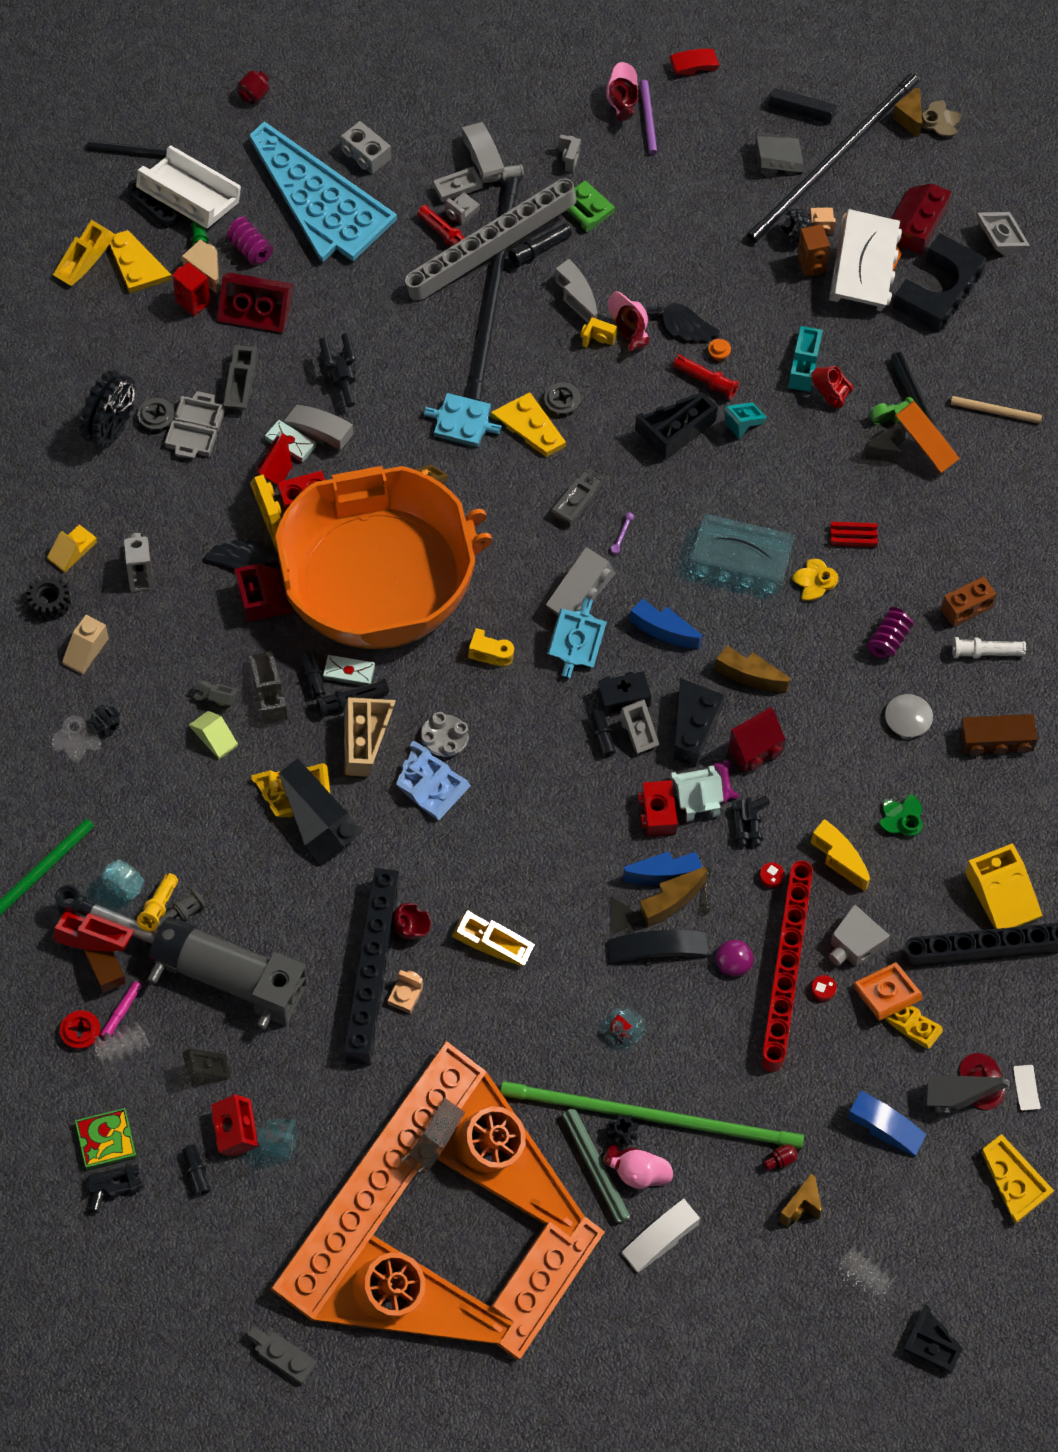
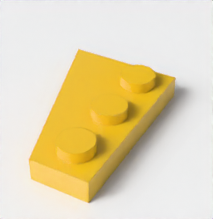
(136, 263)
(531, 423)
(1015, 1178)

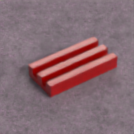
(853, 531)

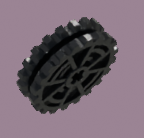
(107, 408)

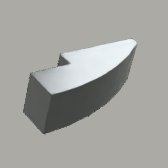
(241, 377)

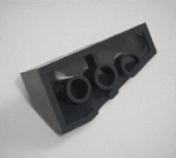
(319, 817)

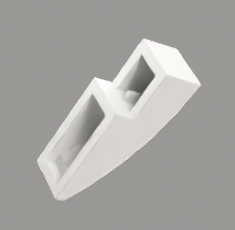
(661, 1236)

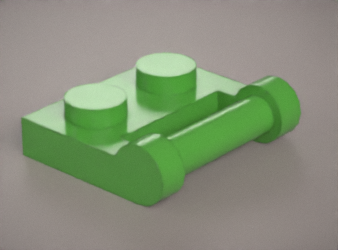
(591, 203)

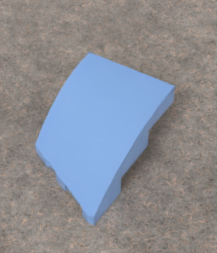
(430, 782)

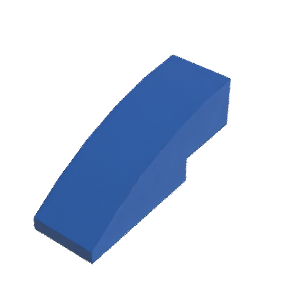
(665, 625)
(660, 868)
(886, 1124)

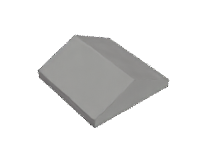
(1003, 232)

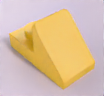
(71, 547)

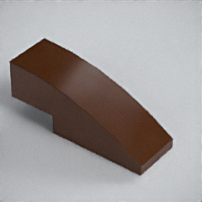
(105, 969)

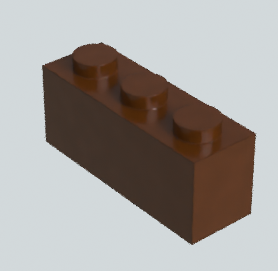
(998, 734)

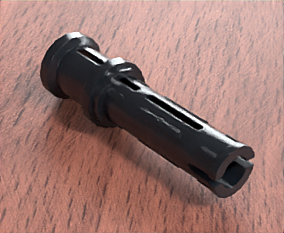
(532, 248)
(379, 688)

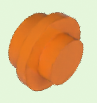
(719, 349)

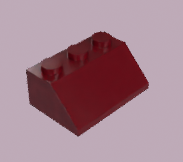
(921, 215)
(254, 302)

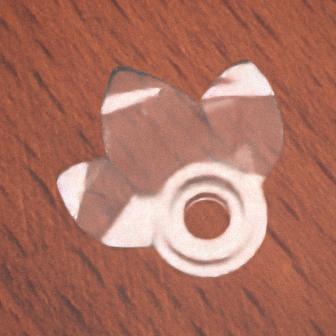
(75, 741)

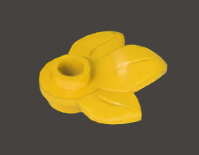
(812, 579)

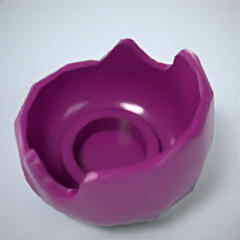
(734, 958)

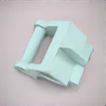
(698, 791)

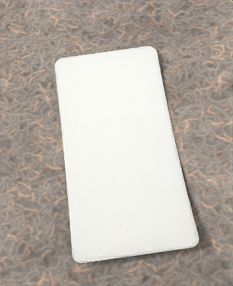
(1026, 1087)

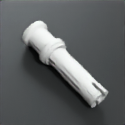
(996, 648)

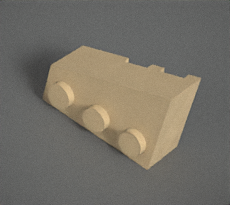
(363, 732)

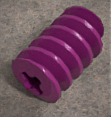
(249, 241)
(890, 633)

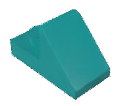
(741, 416)

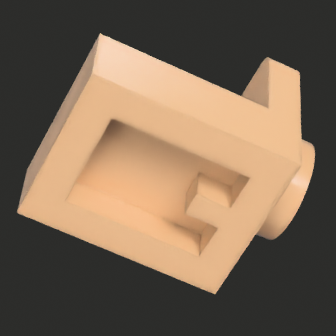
(823, 216)
(406, 991)

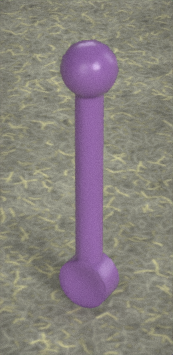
(615, 549)

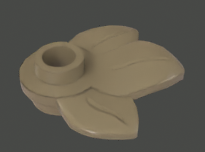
(940, 119)

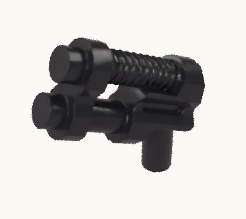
(744, 813)
(102, 1184)

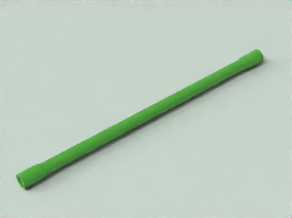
(522, 1092)

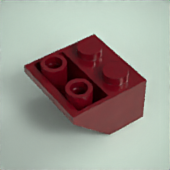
(261, 592)

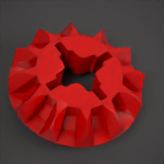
(72, 1022)

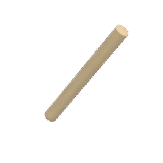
(995, 409)

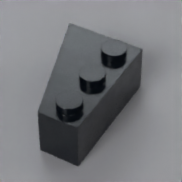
(676, 424)
(696, 719)

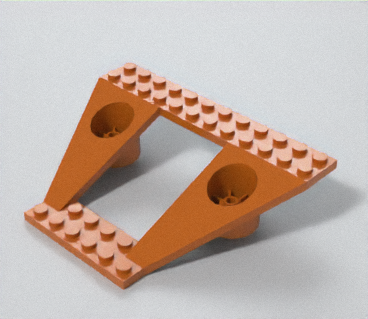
(335, 1262)

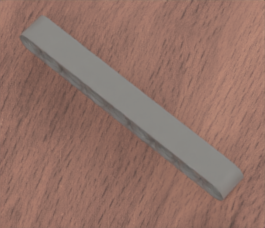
(490, 239)

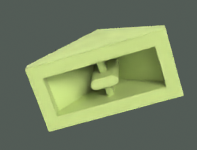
(214, 733)

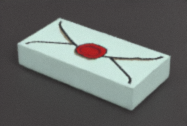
(299, 444)
(348, 670)

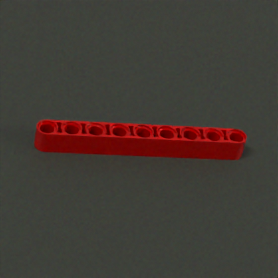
(785, 975)

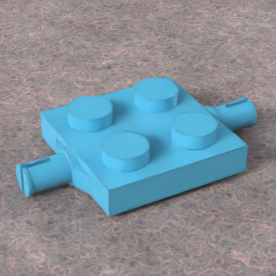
(462, 420)
(576, 637)

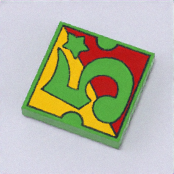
(105, 1139)

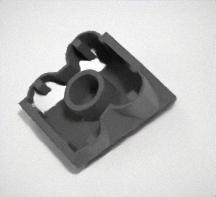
(778, 154)

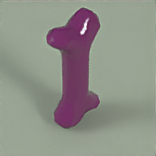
(723, 771)

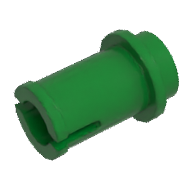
(198, 233)

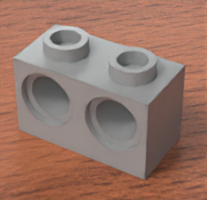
(365, 147)

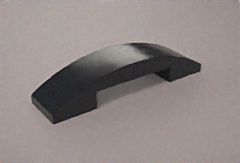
(657, 944)

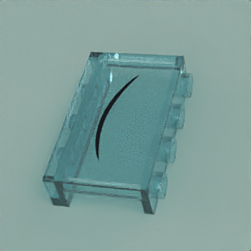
(741, 553)

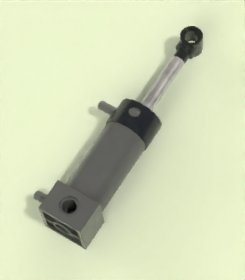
(181, 948)

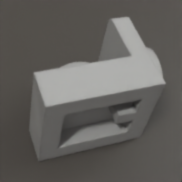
(571, 149)
(461, 208)

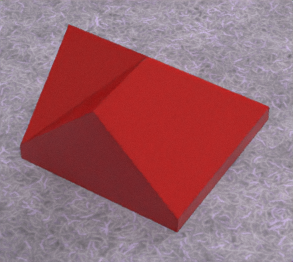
(277, 460)

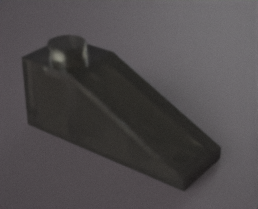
(433, 1136)

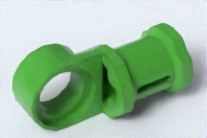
(883, 413)

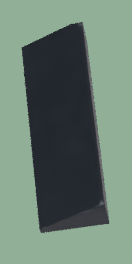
(802, 105)

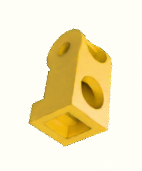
(490, 650)

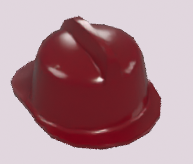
(983, 1066)

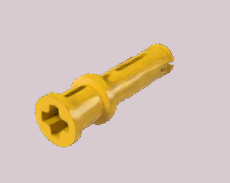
(155, 907)

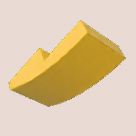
(915, 1026)

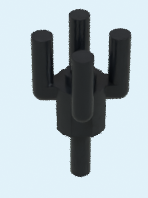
(340, 368)

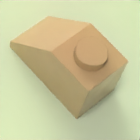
(205, 259)
(85, 644)

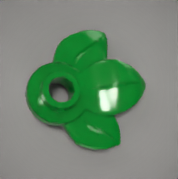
(901, 814)

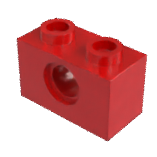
(661, 795)
(234, 1125)

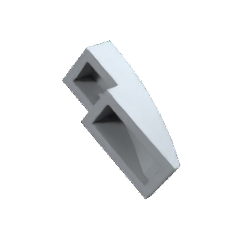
(482, 149)
(576, 290)
(320, 426)

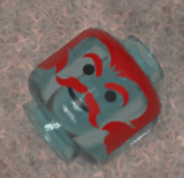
(627, 1025)

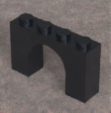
(937, 307)

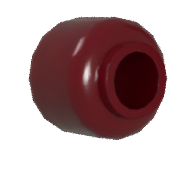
(253, 86)

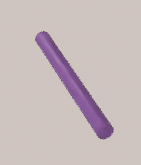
(648, 117)

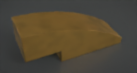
(751, 671)
(673, 896)

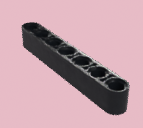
(976, 950)

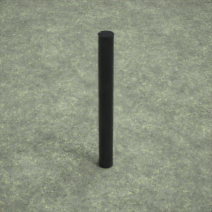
(125, 148)

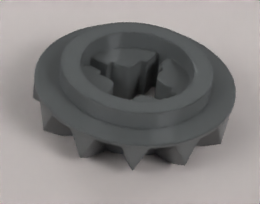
(568, 392)
(150, 407)

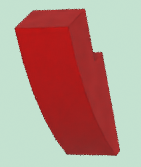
(91, 933)

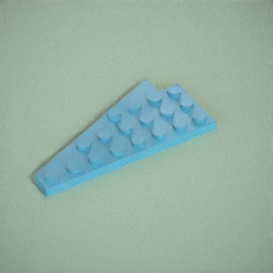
(323, 201)

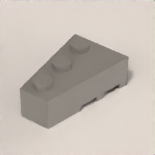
(583, 580)

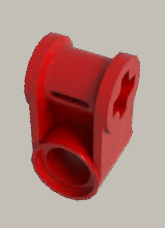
(832, 385)

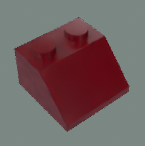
(756, 740)

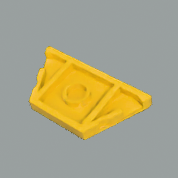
(270, 510)

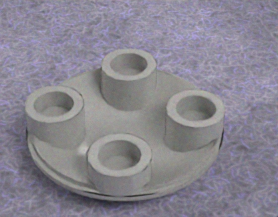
(908, 716)
(444, 734)

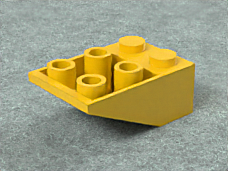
(1004, 888)

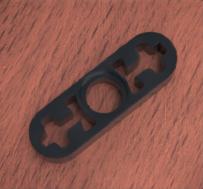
(156, 211)

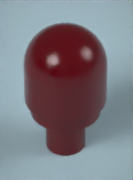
(781, 1157)

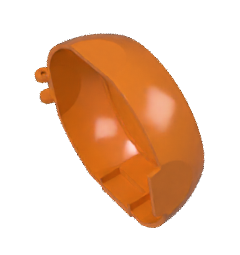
(357, 532)

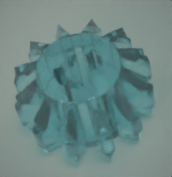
(122, 880)

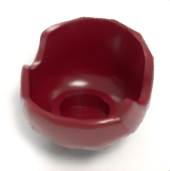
(411, 922)

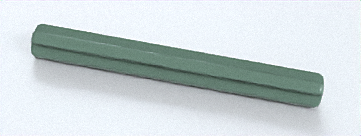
(596, 1166)

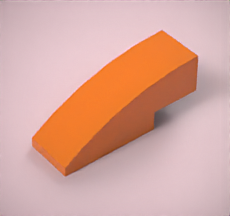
(927, 437)

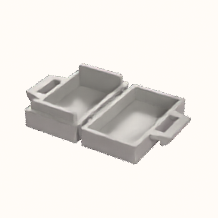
(195, 425)

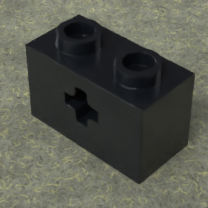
(611, 691)

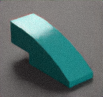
(805, 358)

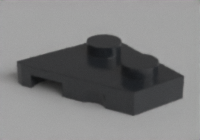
(932, 1342)

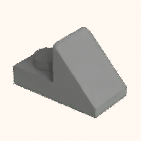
(639, 726)

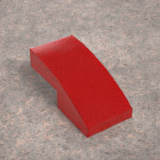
(692, 60)

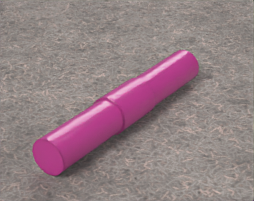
(121, 1009)

